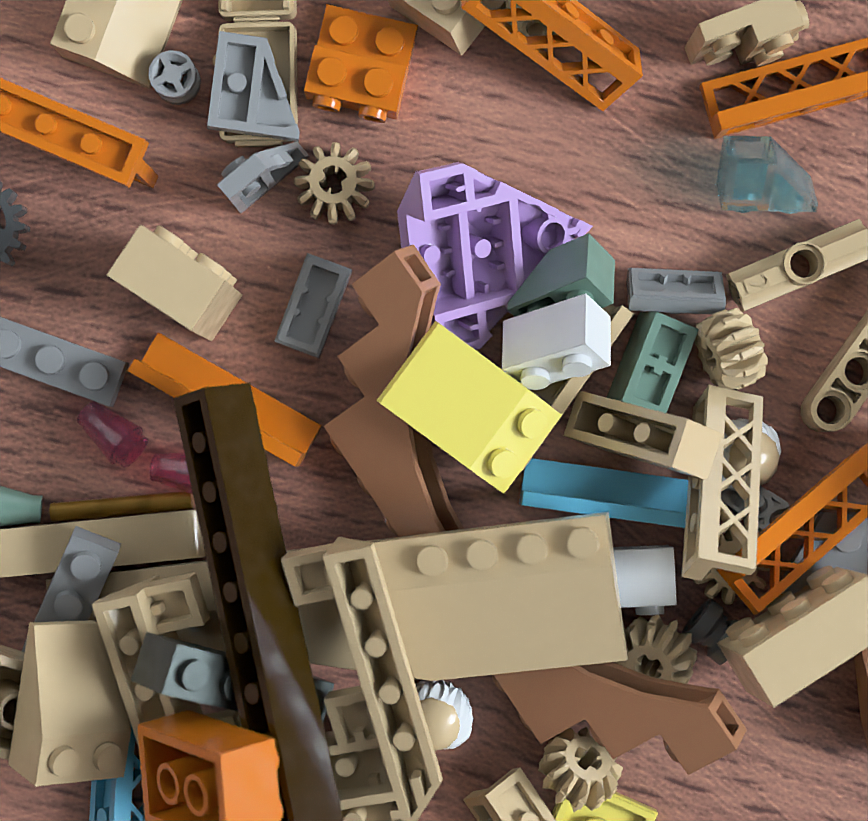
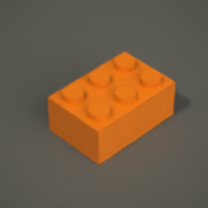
(207, 771)

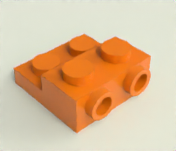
(360, 63)

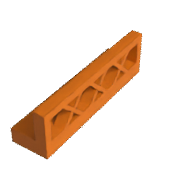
(576, 28)
(794, 102)
(181, 371)
(801, 514)

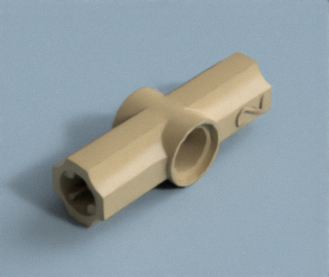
(773, 275)

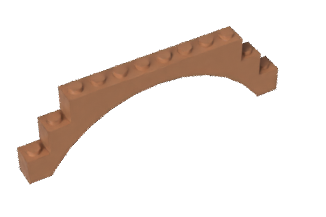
(403, 479)

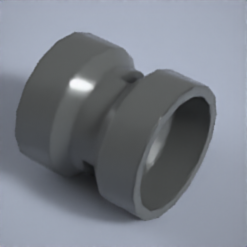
(708, 628)

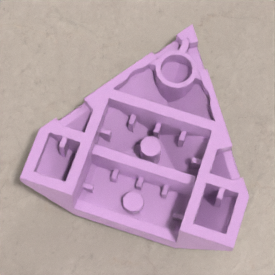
(478, 243)

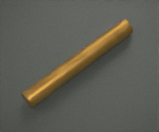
(121, 506)

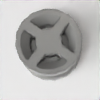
(169, 68)

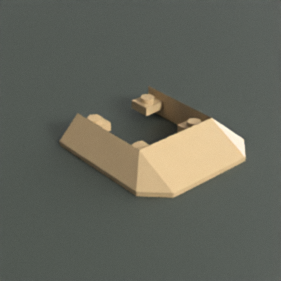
(379, 731)

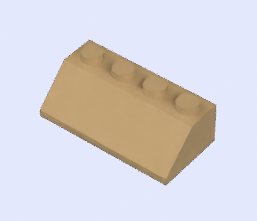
(115, 35)

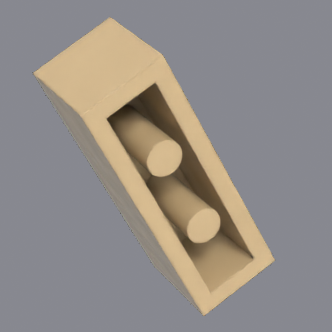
(643, 434)

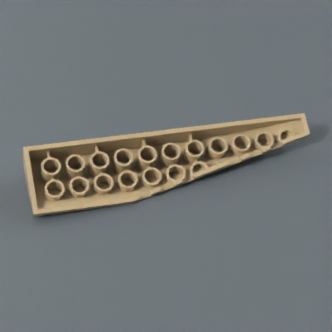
(467, 599)

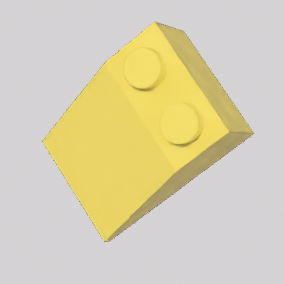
(469, 407)

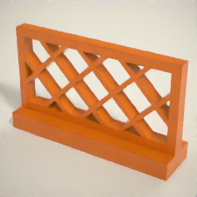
(73, 136)

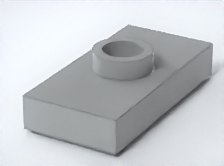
(675, 291)
(313, 305)

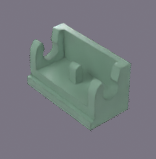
(653, 361)

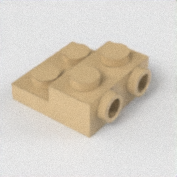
(754, 31)

